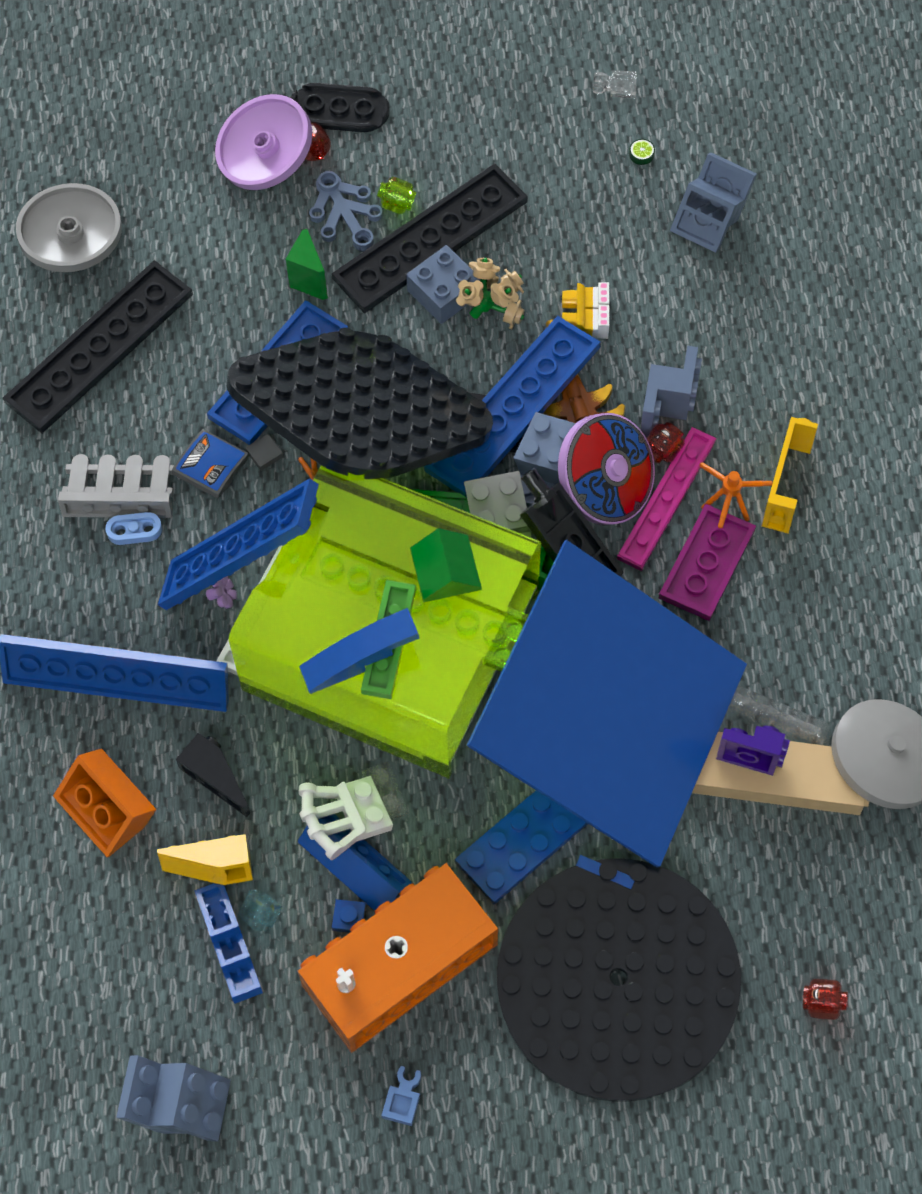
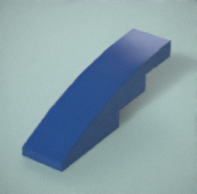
(358, 650)
(228, 942)

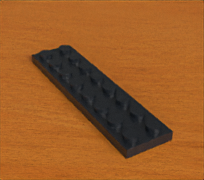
(449, 222)
(97, 346)

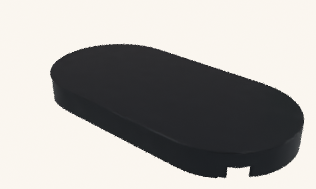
(343, 106)

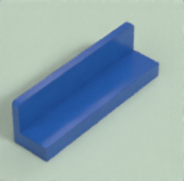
(359, 868)

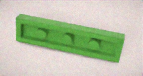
(381, 675)

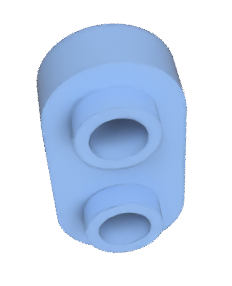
(134, 526)

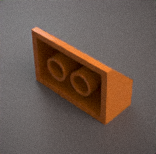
(103, 801)

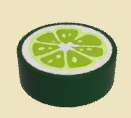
(641, 151)

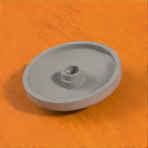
(68, 227)
(881, 753)

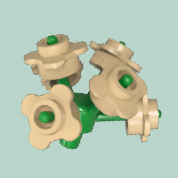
(501, 294)

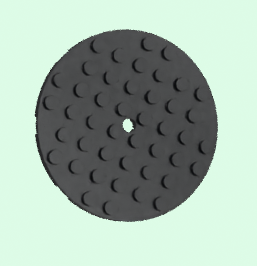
(606, 1036)

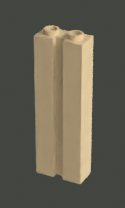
(804, 781)

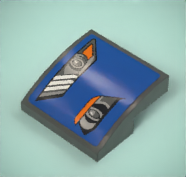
(209, 463)

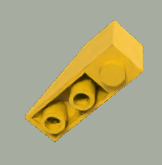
(214, 861)

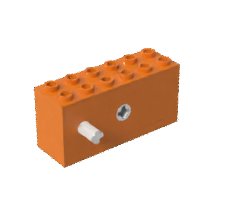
(398, 956)

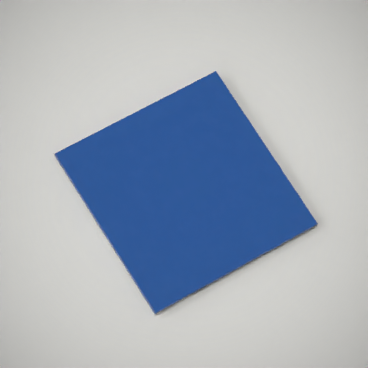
(608, 704)

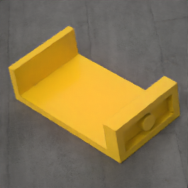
(779, 508)

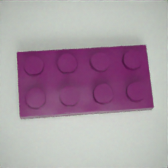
(707, 563)

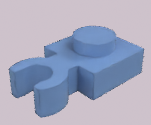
(402, 1101)

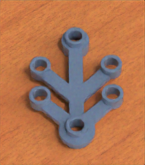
(344, 208)

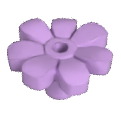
(223, 593)

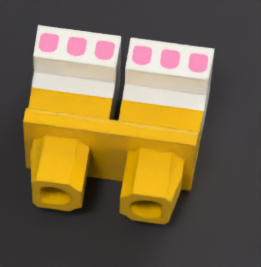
(590, 307)

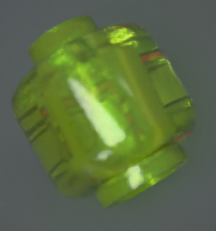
(396, 195)

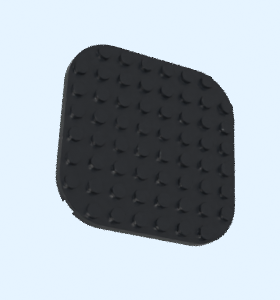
(359, 403)

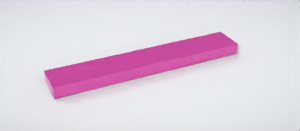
(666, 499)

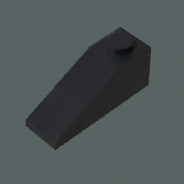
(207, 765)

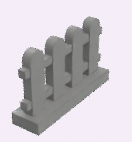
(110, 501)

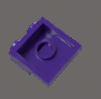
(755, 752)

